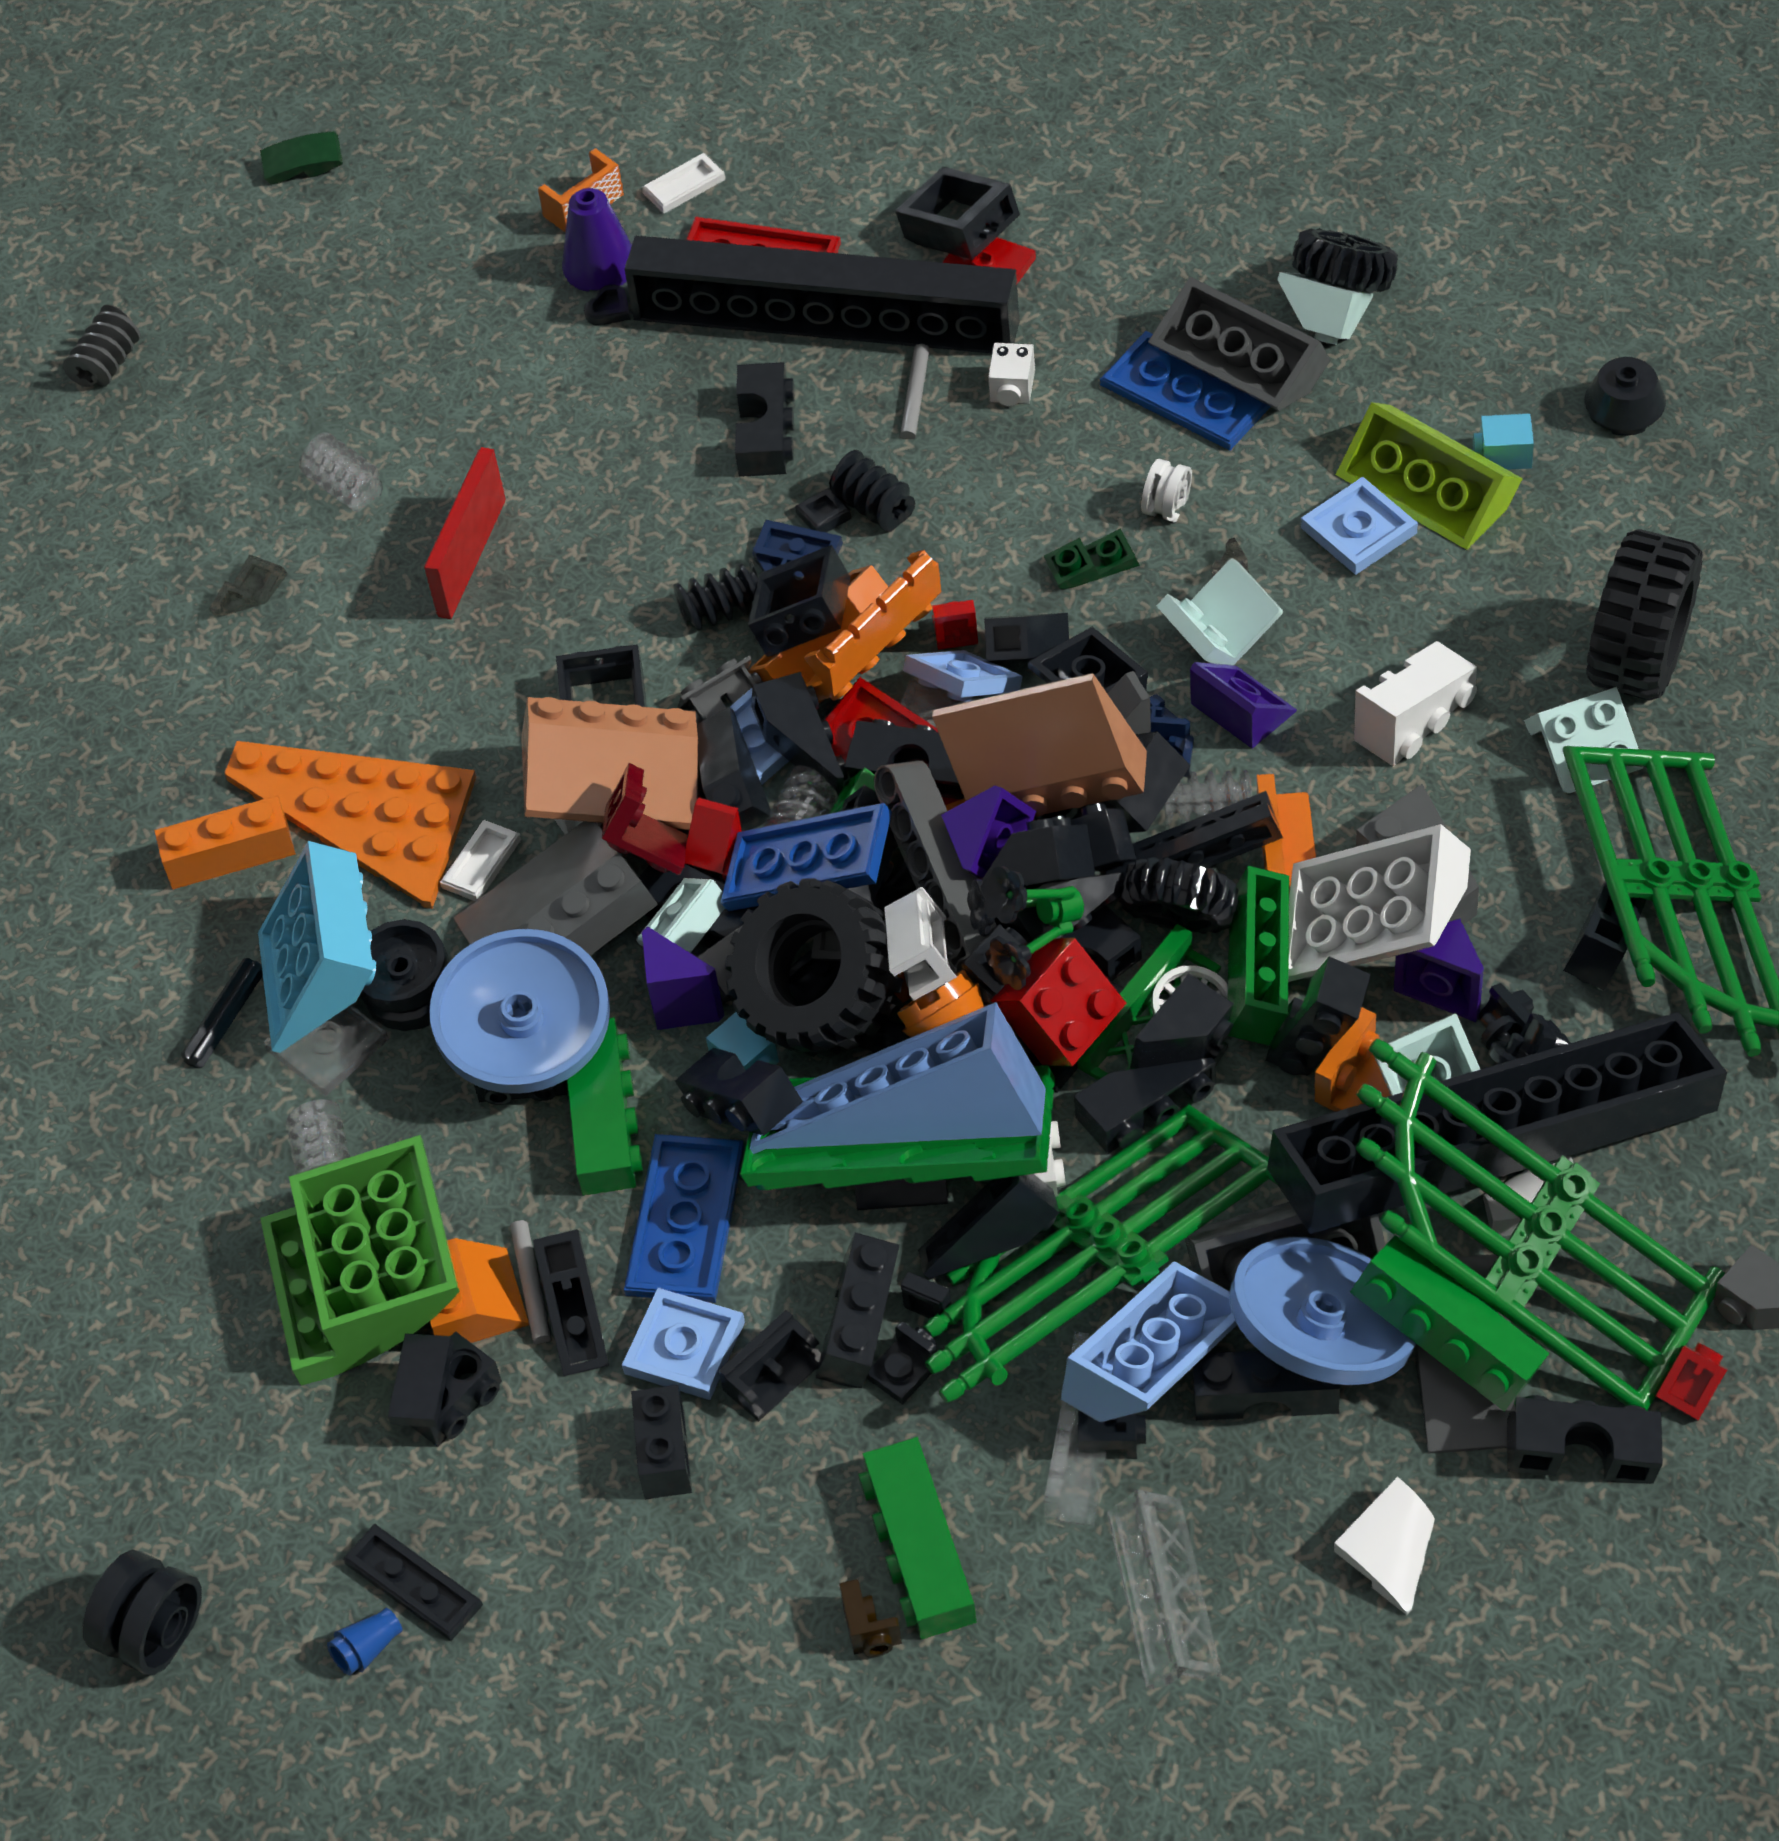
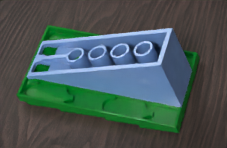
(915, 1112)

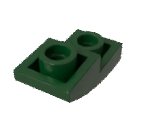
(306, 153)
(1081, 564)

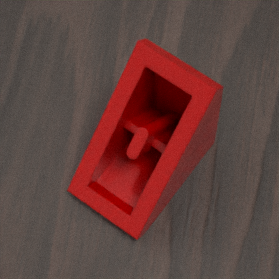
(712, 835)

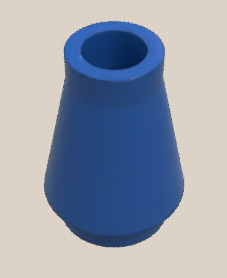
(363, 1641)

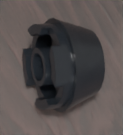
(1625, 396)

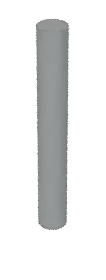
(914, 392)
(530, 1282)

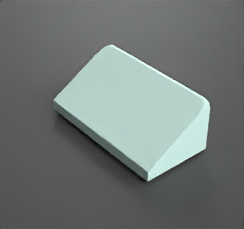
(688, 913)

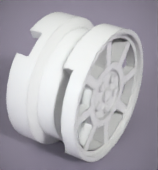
(1166, 489)

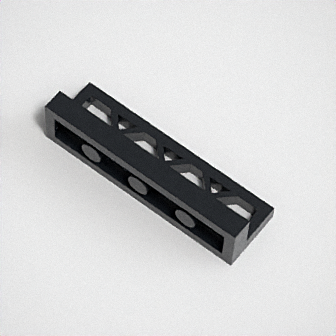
(1213, 836)

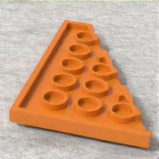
(386, 811)

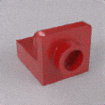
(955, 624)
(1693, 1380)

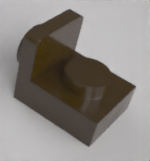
(865, 1632)

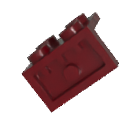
(632, 831)

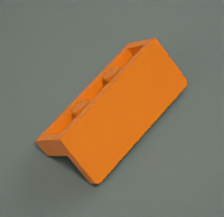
(1295, 825)

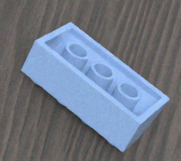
(1147, 1345)

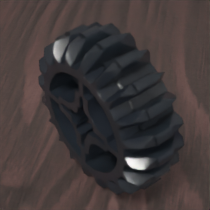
(1344, 260)
(1179, 893)

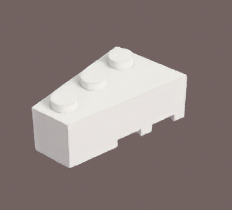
(1412, 703)

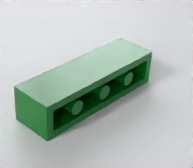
(1259, 956)
(602, 1119)
(1449, 1322)
(919, 1539)

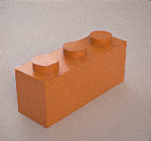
(224, 842)

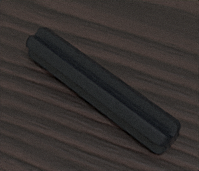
(222, 1013)

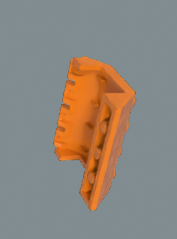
(871, 621)

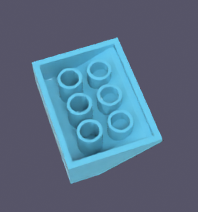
(315, 944)

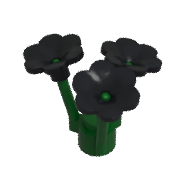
(1003, 898)

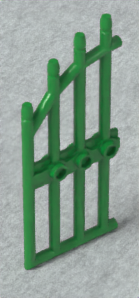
(1681, 879)
(1536, 1239)
(1101, 1240)

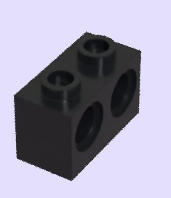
(463, 1396)
(661, 1442)

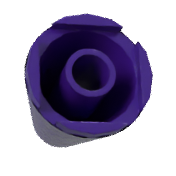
(594, 242)

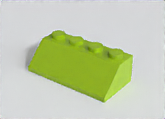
(1428, 474)

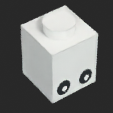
(1011, 373)

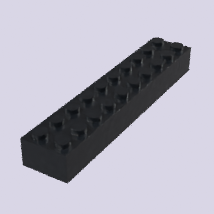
(822, 294)
(1547, 1100)

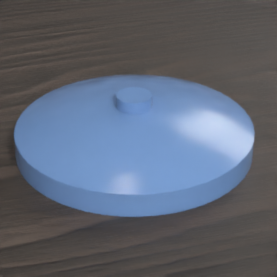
(519, 1011)
(1300, 1312)

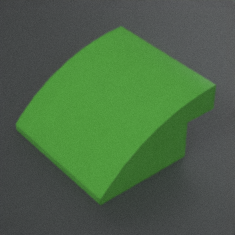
(358, 1258)

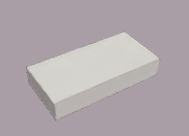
(683, 183)
(480, 860)

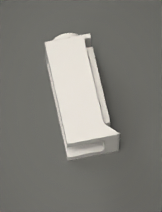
(917, 942)

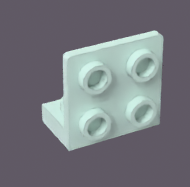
(1223, 615)
(1587, 723)

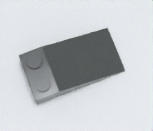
(1453, 1410)

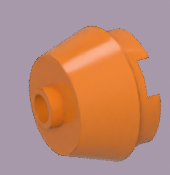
(941, 1005)

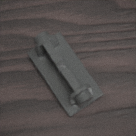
(730, 681)

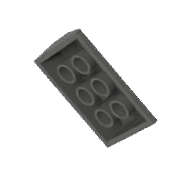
(568, 889)

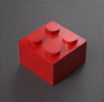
(1062, 1004)

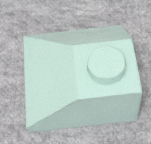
(1324, 307)
(1443, 1041)

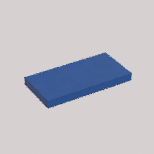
(1183, 394)
(830, 847)
(684, 1217)

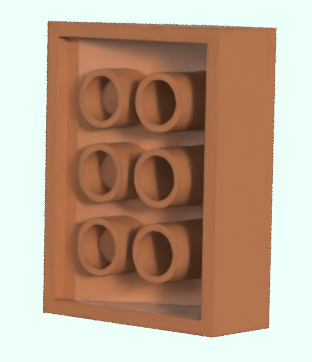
(1045, 745)
(581, 749)

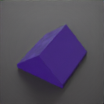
(1237, 701)
(984, 825)
(1444, 974)
(679, 984)

